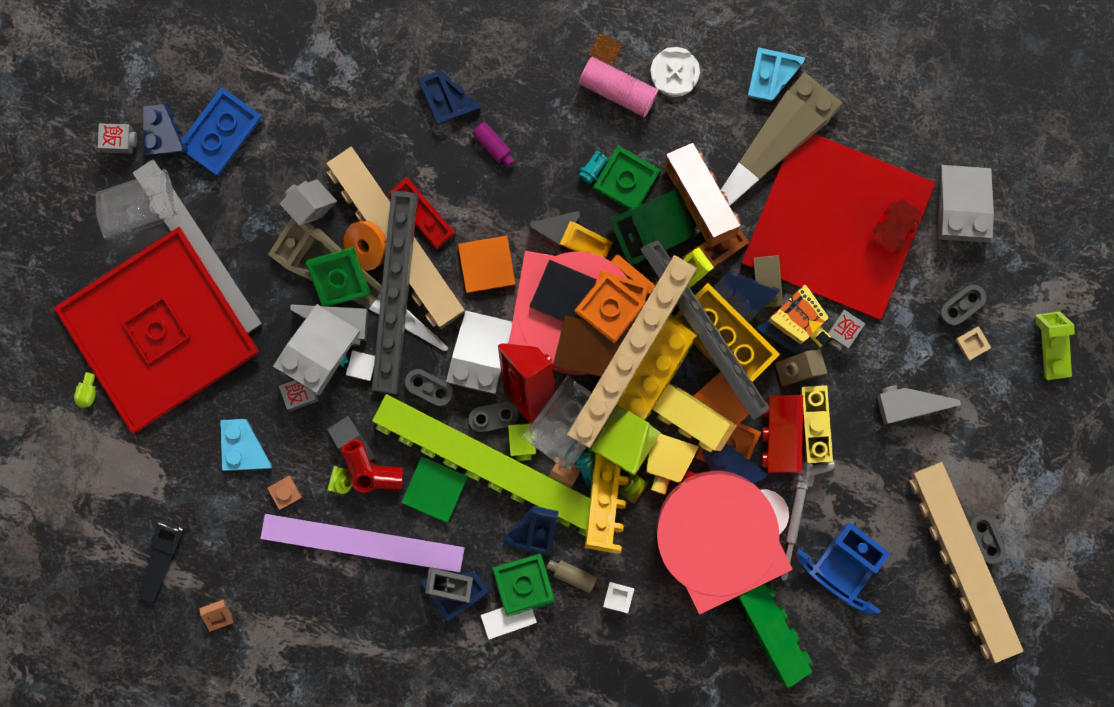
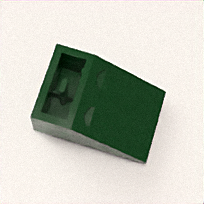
(654, 220)

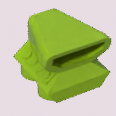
(625, 440)

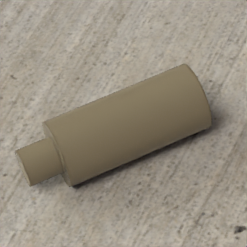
(572, 575)

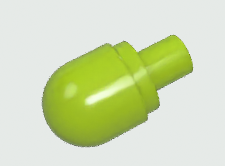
(85, 391)

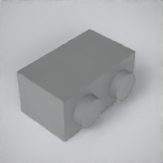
(307, 201)

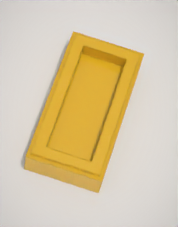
(583, 240)

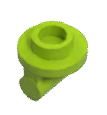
(340, 480)
(634, 488)

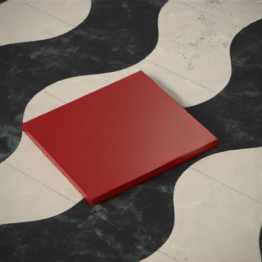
(823, 218)
(156, 330)

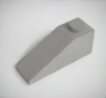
(356, 317)
(908, 403)

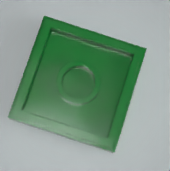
(626, 178)
(338, 277)
(434, 489)
(523, 585)

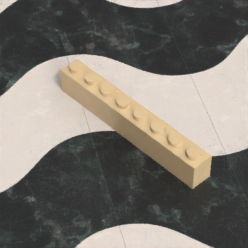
(375, 207)
(632, 351)
(966, 563)

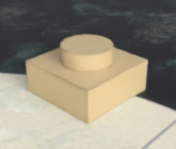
(973, 343)

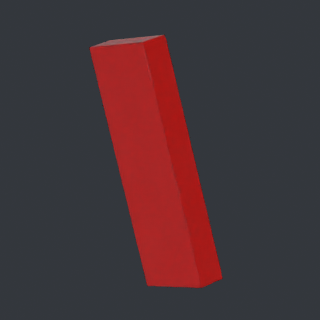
(427, 218)

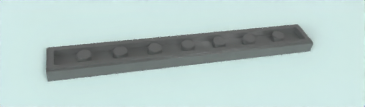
(394, 292)
(710, 337)

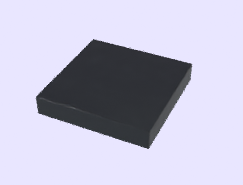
(561, 291)

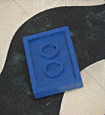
(220, 131)

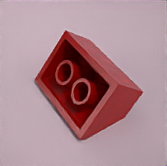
(526, 378)
(783, 435)

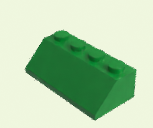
(774, 635)

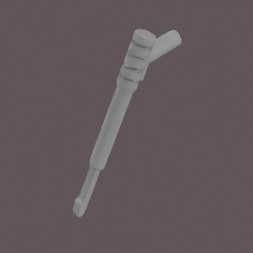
(804, 479)

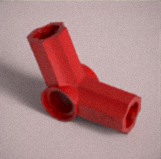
(366, 475)

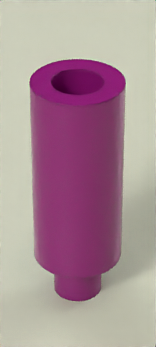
(493, 144)

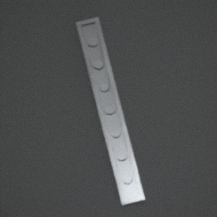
(209, 257)

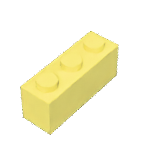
(694, 418)

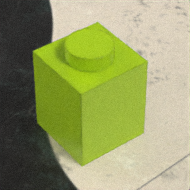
(519, 446)

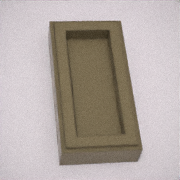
(768, 273)

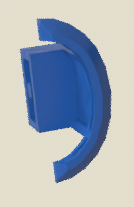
(847, 566)

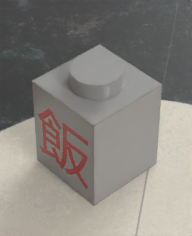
(116, 138)
(844, 331)
(297, 395)

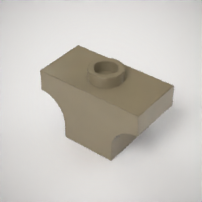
(801, 367)

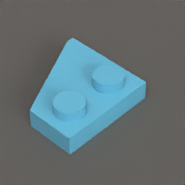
(772, 73)
(241, 447)

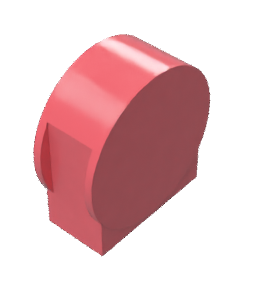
(540, 329)
(719, 537)

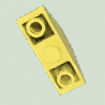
(816, 425)

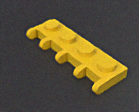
(603, 506)

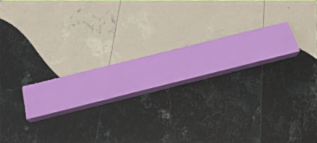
(362, 543)

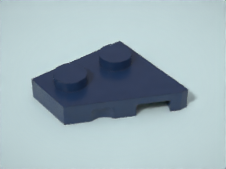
(445, 98)

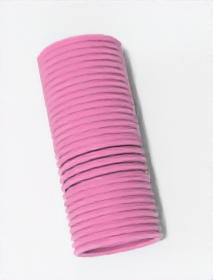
(610, 82)

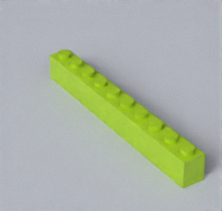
(482, 462)

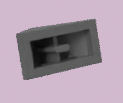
(553, 228)
(346, 431)
(448, 586)

